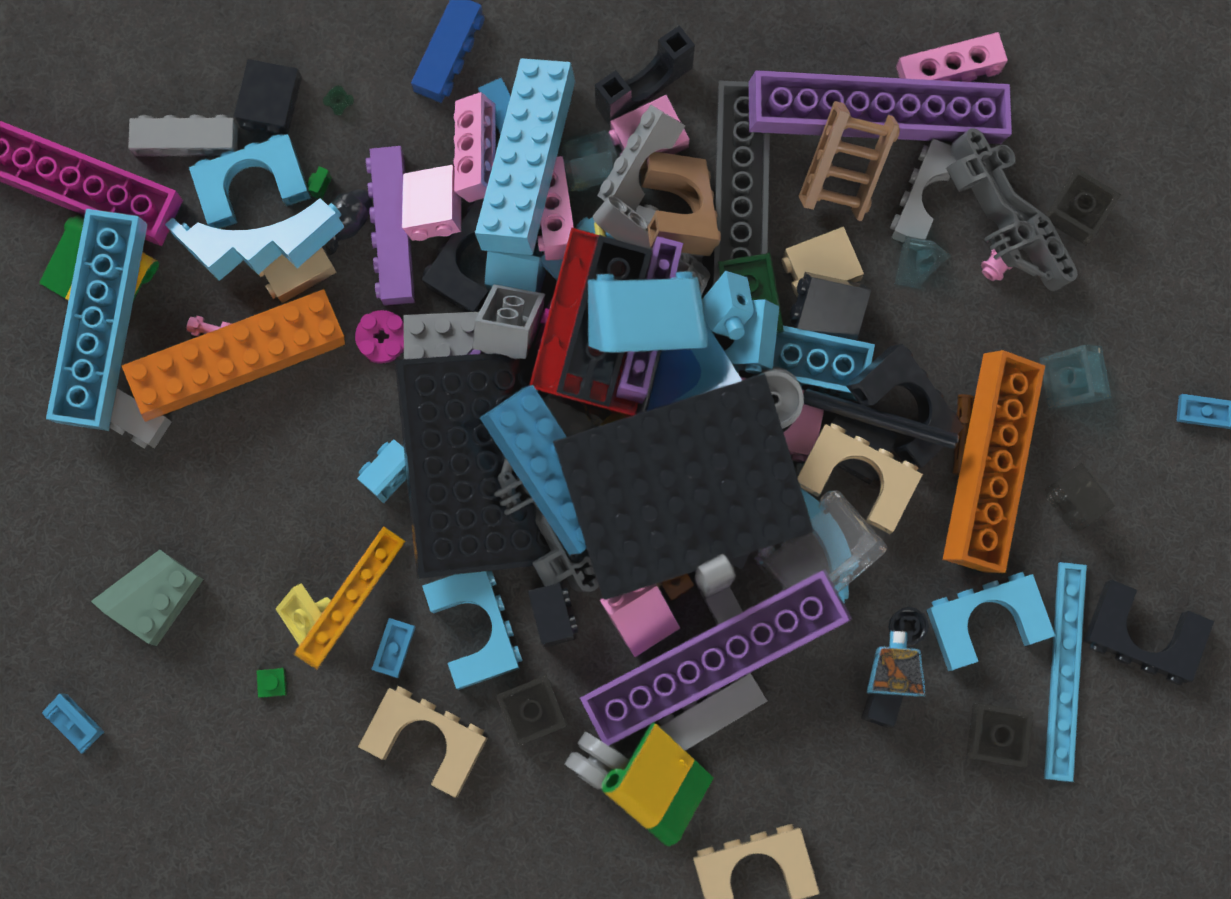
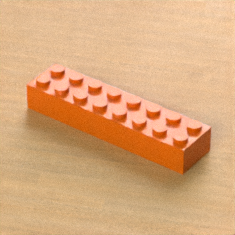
(233, 355)
(994, 462)

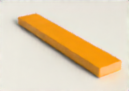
(349, 598)

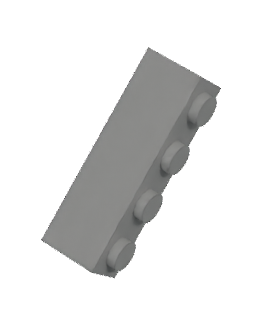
(182, 135)
(129, 419)
(713, 713)

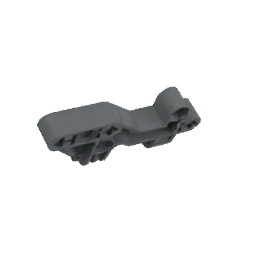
(1018, 221)
(557, 563)

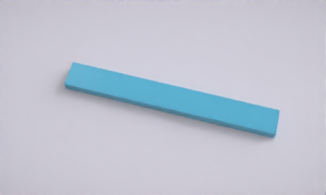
(1065, 672)

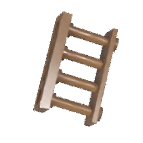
(831, 144)

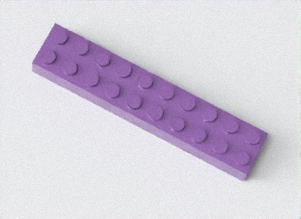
(921, 107)
(716, 658)

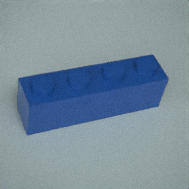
(447, 49)

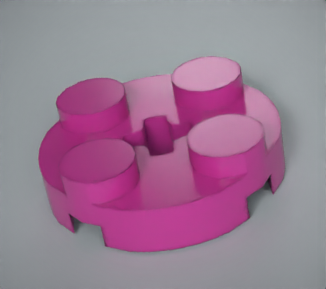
(370, 346)

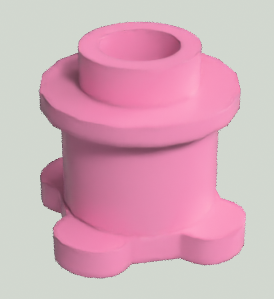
(993, 268)

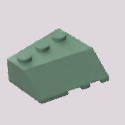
(150, 596)

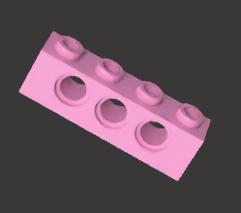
(987, 48)
(473, 145)
(559, 219)

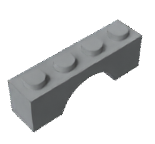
(653, 133)
(914, 219)

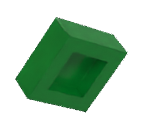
(319, 182)
(271, 682)

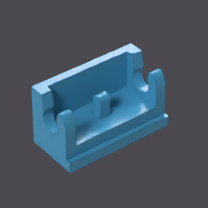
(72, 722)

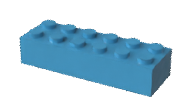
(525, 436)

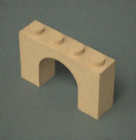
(896, 478)
(399, 710)
(785, 847)

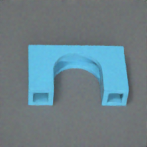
(215, 175)
(757, 346)
(1018, 596)
(498, 655)

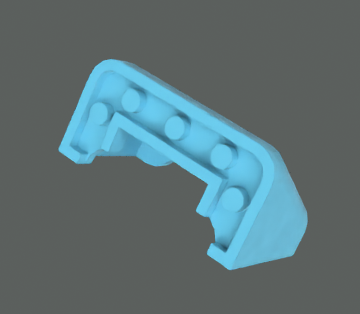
(646, 314)

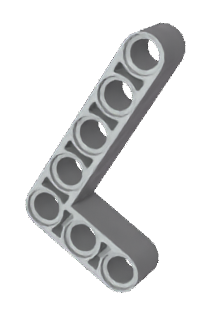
(630, 227)
(714, 582)

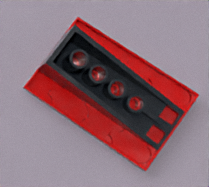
(565, 359)

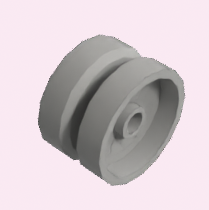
(788, 390)
(600, 762)

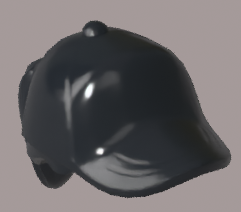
(355, 211)

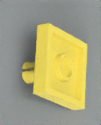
(300, 611)

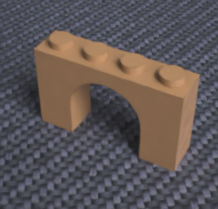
(691, 181)

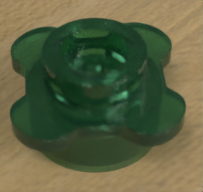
(338, 93)

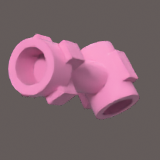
(197, 326)

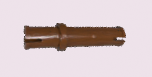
(964, 411)

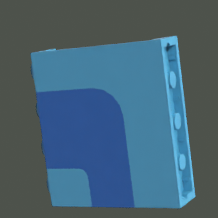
(691, 372)

